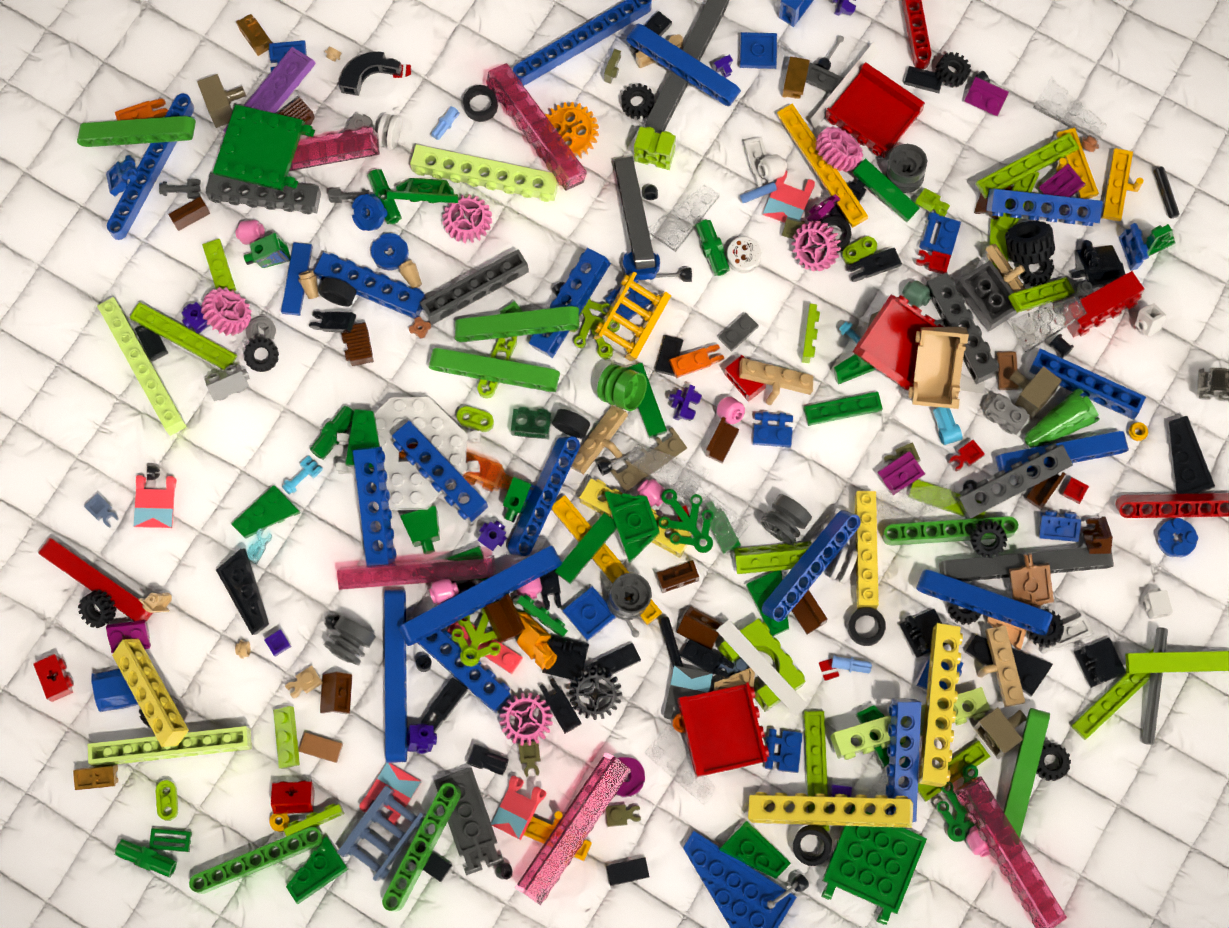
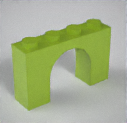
(762, 640)

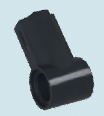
(483, 758)

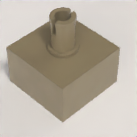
(219, 99)
(1035, 391)
(1000, 732)

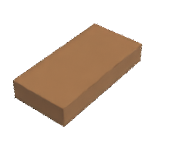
(1007, 366)
(320, 747)

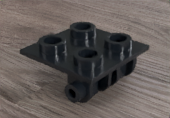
(1098, 258)
(919, 631)
(570, 657)
(1099, 662)

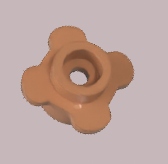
(1089, 143)
(421, 333)

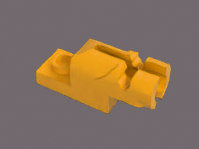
(534, 642)

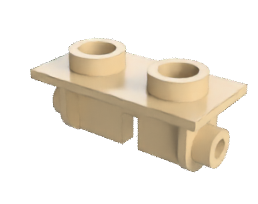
(156, 602)

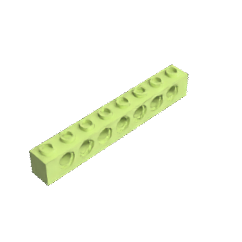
(423, 155)
(141, 366)
(842, 739)
(150, 749)

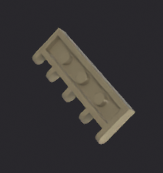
(632, 476)

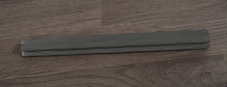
(1154, 691)

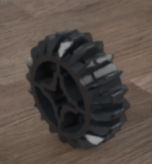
(604, 693)

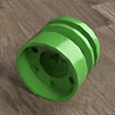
(621, 387)

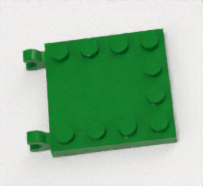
(260, 147)
(874, 865)

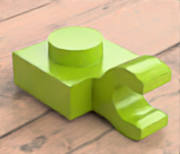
(930, 201)

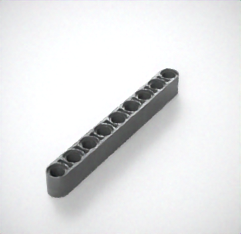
(694, 46)
(998, 567)

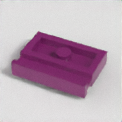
(986, 96)
(1063, 183)
(820, 210)
(901, 472)
(128, 630)

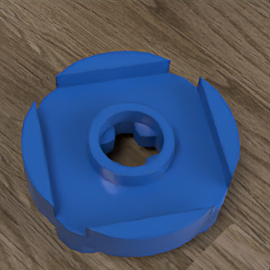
(376, 209)
(383, 244)
(642, 274)
(1179, 527)

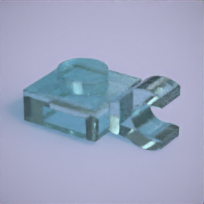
(256, 551)

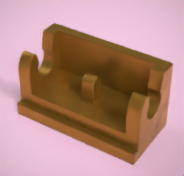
(254, 34)
(795, 77)
(95, 777)

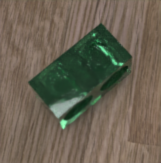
(530, 428)

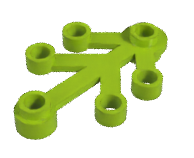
(590, 323)
(477, 637)

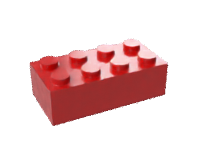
(1108, 303)

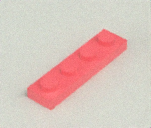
(505, 659)

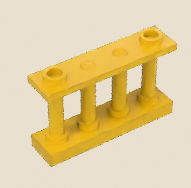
(650, 317)

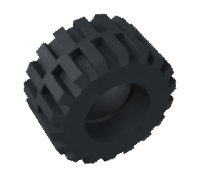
(1030, 242)

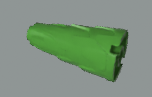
(1063, 420)

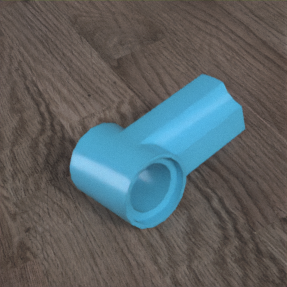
(948, 430)

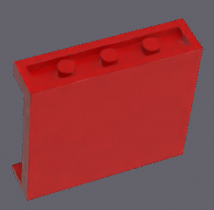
(875, 110)
(891, 342)
(723, 730)

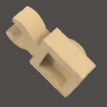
(306, 681)

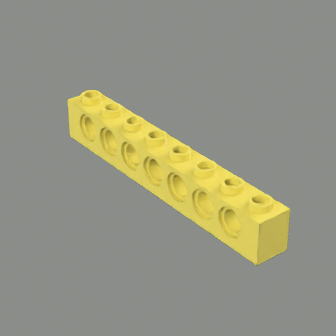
(927, 773)
(901, 818)

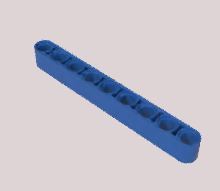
(577, 45)
(145, 173)
(480, 595)
(395, 677)

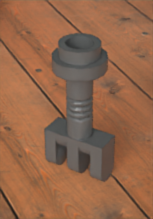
(189, 188)
(337, 196)
(1083, 289)

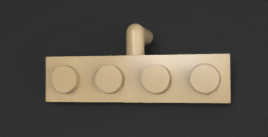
(1005, 270)
(777, 377)
(599, 439)
(1004, 666)

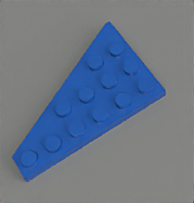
(736, 887)

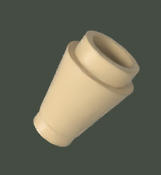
(410, 274)
(309, 283)

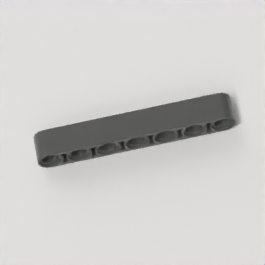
(634, 213)

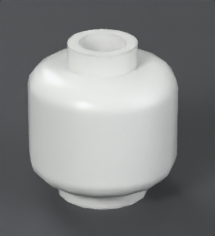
(772, 167)

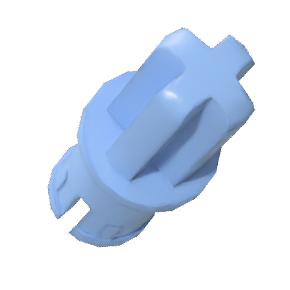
(445, 123)
(851, 664)

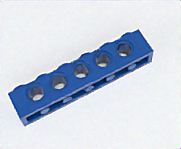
(1091, 208)
(578, 297)
(410, 307)
(1094, 386)
(409, 433)
(369, 515)
(492, 700)
(910, 749)

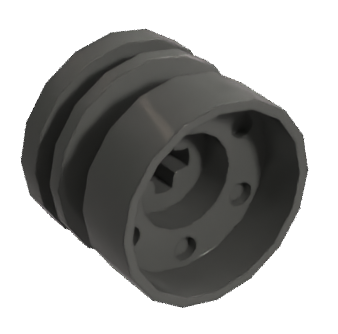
(907, 167)
(786, 519)
(627, 586)
(350, 639)

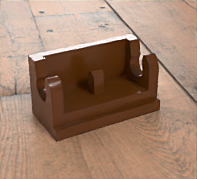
(1099, 537)
(677, 576)

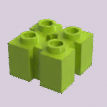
(654, 148)

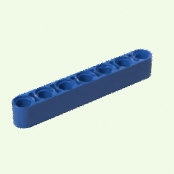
(683, 64)
(1077, 450)
(536, 500)
(811, 565)
(984, 602)

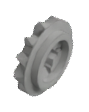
(263, 323)

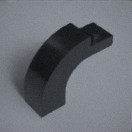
(363, 67)

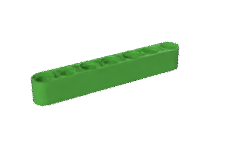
(136, 131)
(517, 324)
(494, 370)
(941, 534)
(1026, 768)
(413, 853)
(246, 860)

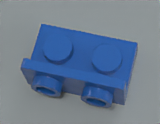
(1059, 526)

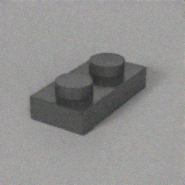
(822, 78)
(738, 332)

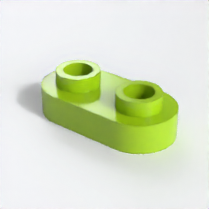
(860, 250)
(476, 418)
(166, 801)

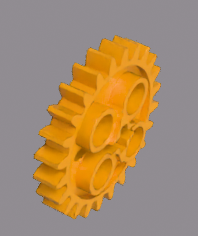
(579, 143)

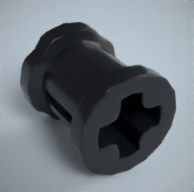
(1061, 345)

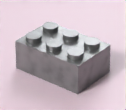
(987, 295)

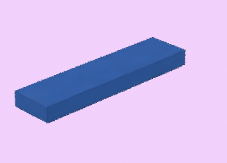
(294, 292)

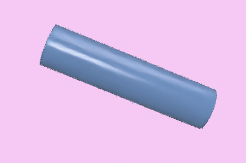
(758, 192)

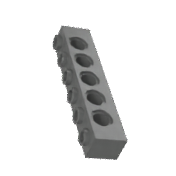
(310, 193)
(947, 284)
(474, 287)
(1060, 462)

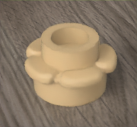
(333, 54)
(243, 649)

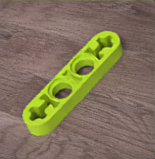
(493, 386)

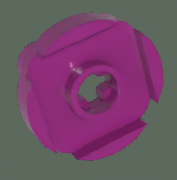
(636, 778)

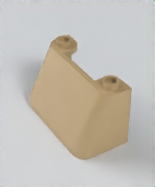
(938, 366)

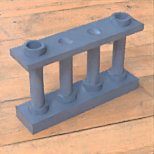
(362, 831)

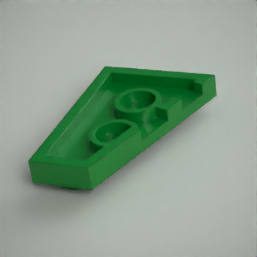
(362, 435)

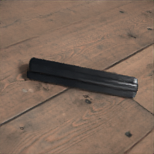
(1166, 192)
(670, 641)

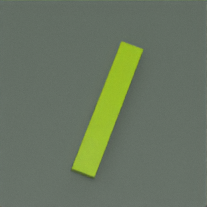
(1028, 164)
(182, 336)
(1177, 662)
(1110, 703)
(816, 757)

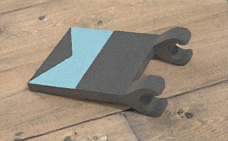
(686, 683)

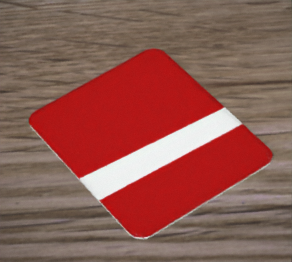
(406, 71)
(827, 670)

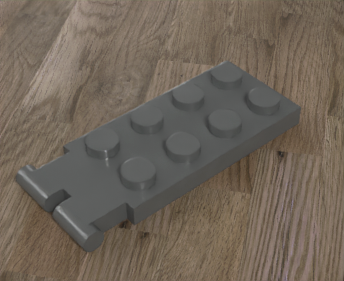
(471, 822)

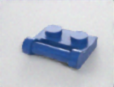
(946, 236)

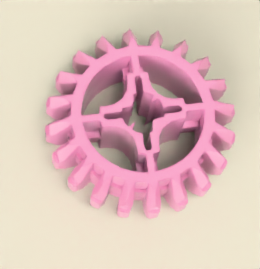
(839, 149)
(455, 227)
(817, 261)
(226, 311)
(522, 727)

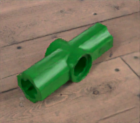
(380, 187)
(712, 247)
(328, 437)
(145, 858)

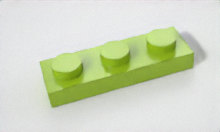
(218, 265)
(811, 333)
(286, 737)
(315, 819)

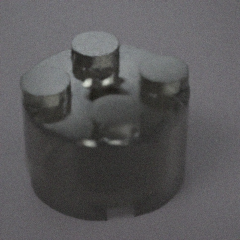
(1213, 384)

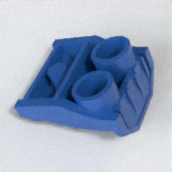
(112, 691)

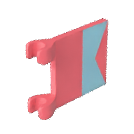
(788, 200)
(154, 506)
(397, 780)
(517, 809)

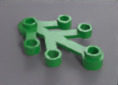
(688, 524)
(961, 811)

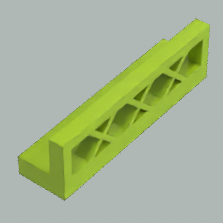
(769, 557)

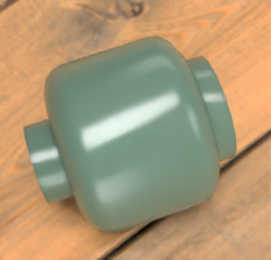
(916, 293)

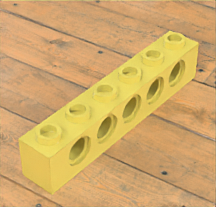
(590, 499)
(867, 550)
(150, 692)

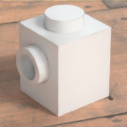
(1150, 319)
(1157, 604)

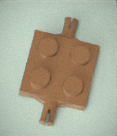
(1031, 583)

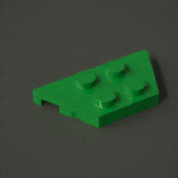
(424, 190)
(633, 522)

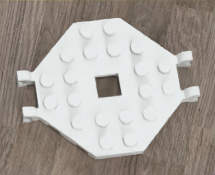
(404, 482)

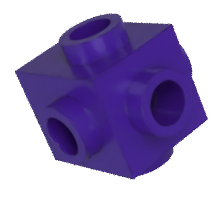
(194, 318)
(488, 541)
(421, 738)

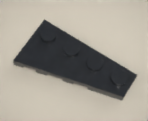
(1188, 461)
(243, 590)
(1029, 668)

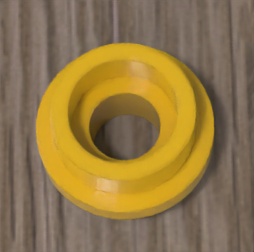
(1138, 426)
(283, 825)

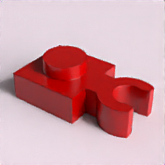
(937, 262)
(968, 454)

